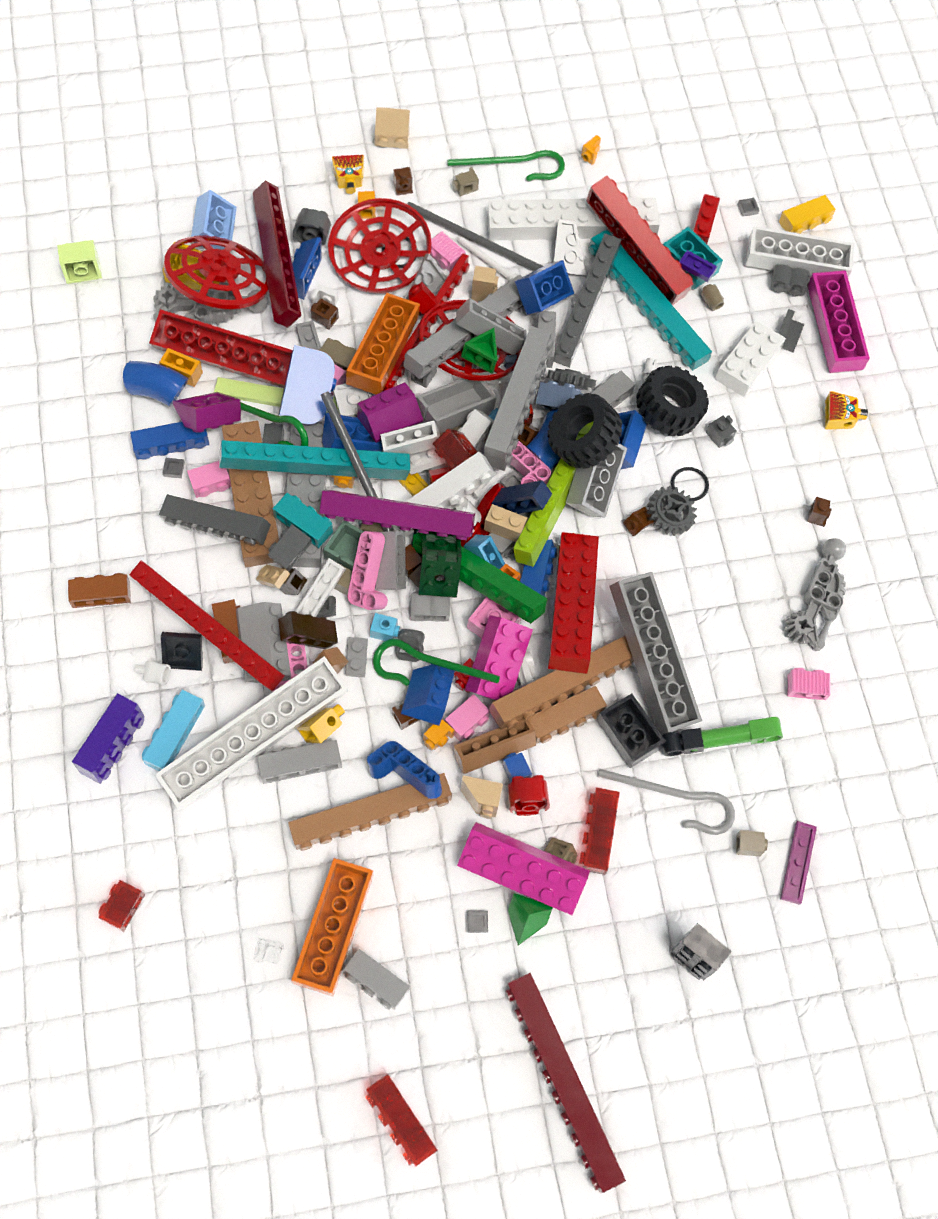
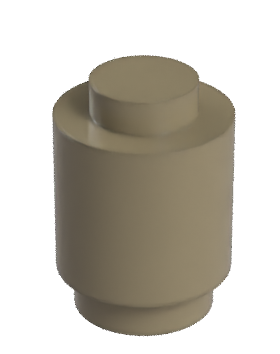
(713, 297)

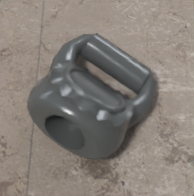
(414, 639)

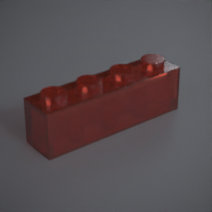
(600, 830)
(401, 1120)

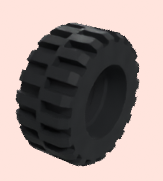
(664, 415)
(597, 442)

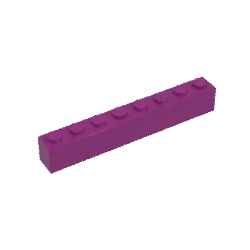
(397, 513)

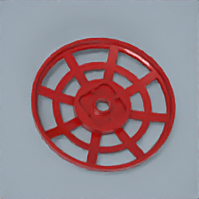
(376, 239)
(216, 266)
(456, 304)

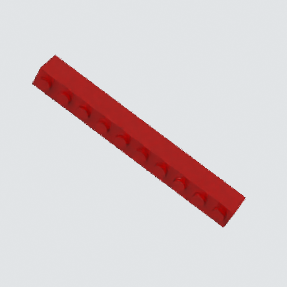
(207, 626)

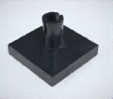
(182, 650)

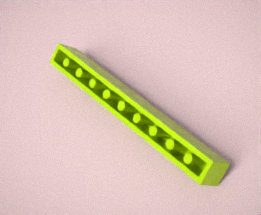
(543, 521)

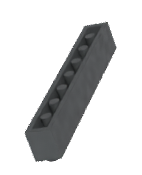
(587, 300)

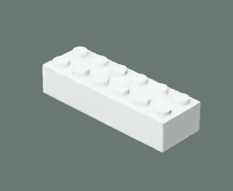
(813, 253)

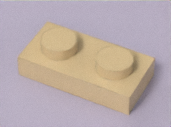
(272, 576)

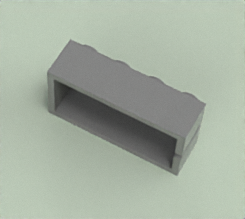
(454, 401)

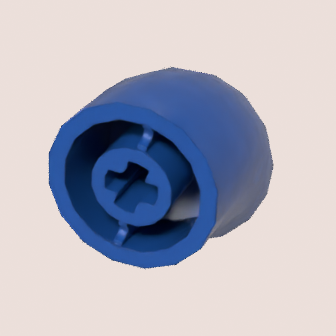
(153, 381)
(540, 447)

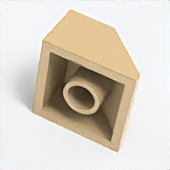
(392, 127)
(482, 795)

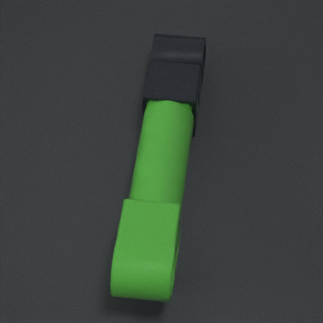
(697, 740)

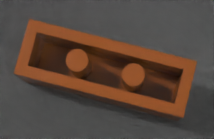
(99, 590)
(225, 614)

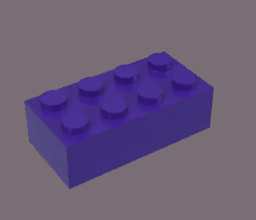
(109, 739)

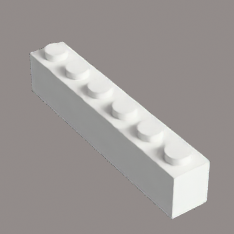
(454, 485)

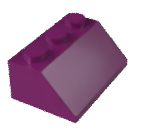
(208, 411)
(389, 411)

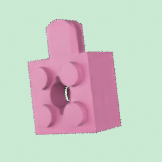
(478, 620)

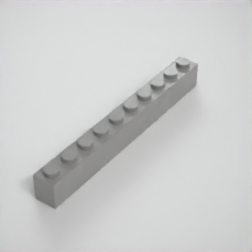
(452, 337)

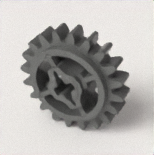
(571, 377)
(670, 515)

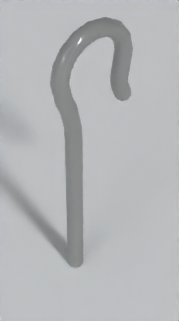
(681, 794)

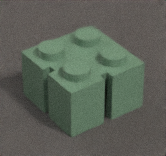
(343, 545)

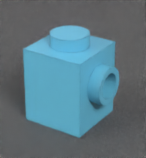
(384, 627)

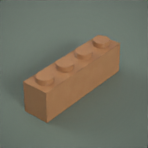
(567, 714)
(494, 746)

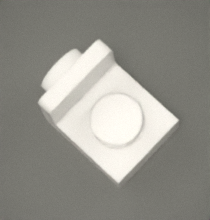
(326, 293)

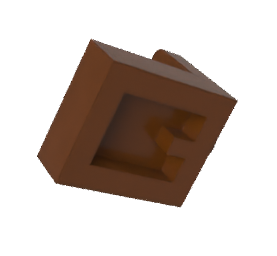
(638, 521)

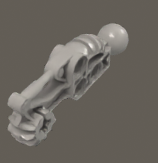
(177, 301)
(830, 590)

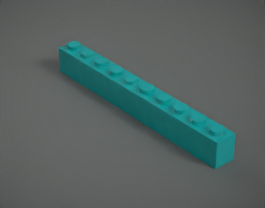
(655, 307)
(311, 460)

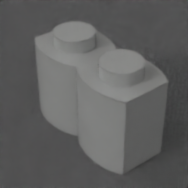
(429, 608)

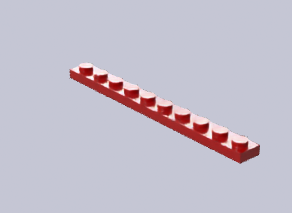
(446, 291)

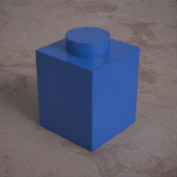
(516, 765)

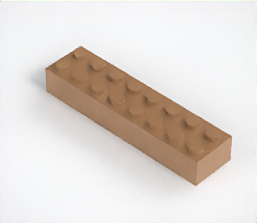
(252, 494)

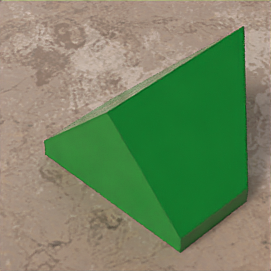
(482, 351)
(527, 916)

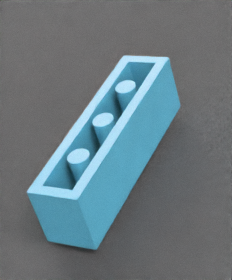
(174, 730)

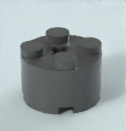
(311, 224)

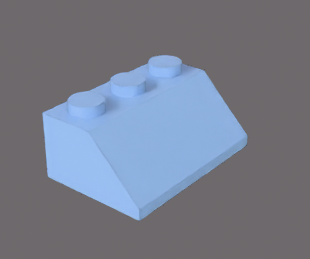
(214, 217)

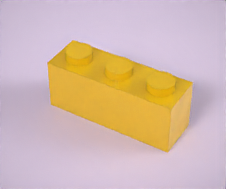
(807, 215)

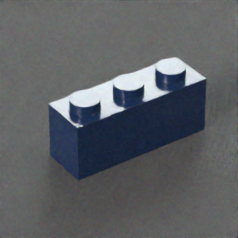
(523, 497)

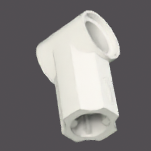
(527, 672)

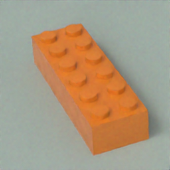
(382, 344)
(333, 927)

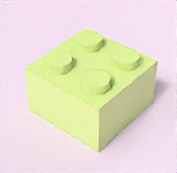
(79, 261)

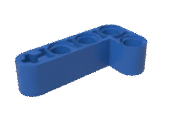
(396, 758)

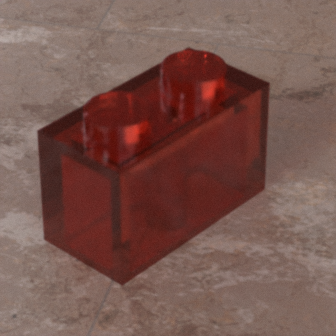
(121, 905)

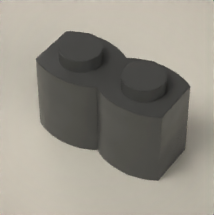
(789, 280)

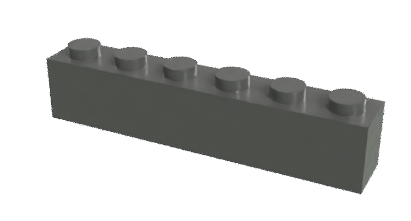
(214, 519)

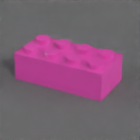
(499, 654)

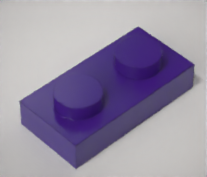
(697, 266)

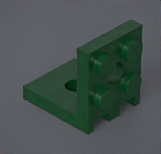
(440, 557)

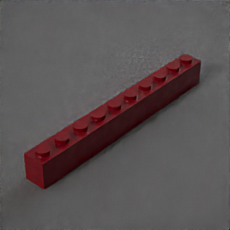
(276, 254)
(566, 1085)

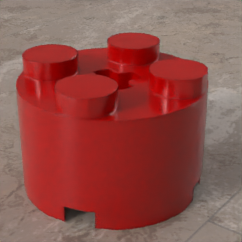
(528, 795)

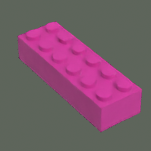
(838, 321)
(523, 868)

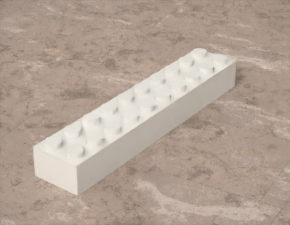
(539, 217)
(251, 733)

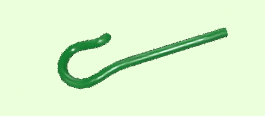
(515, 159)
(279, 419)
(426, 658)

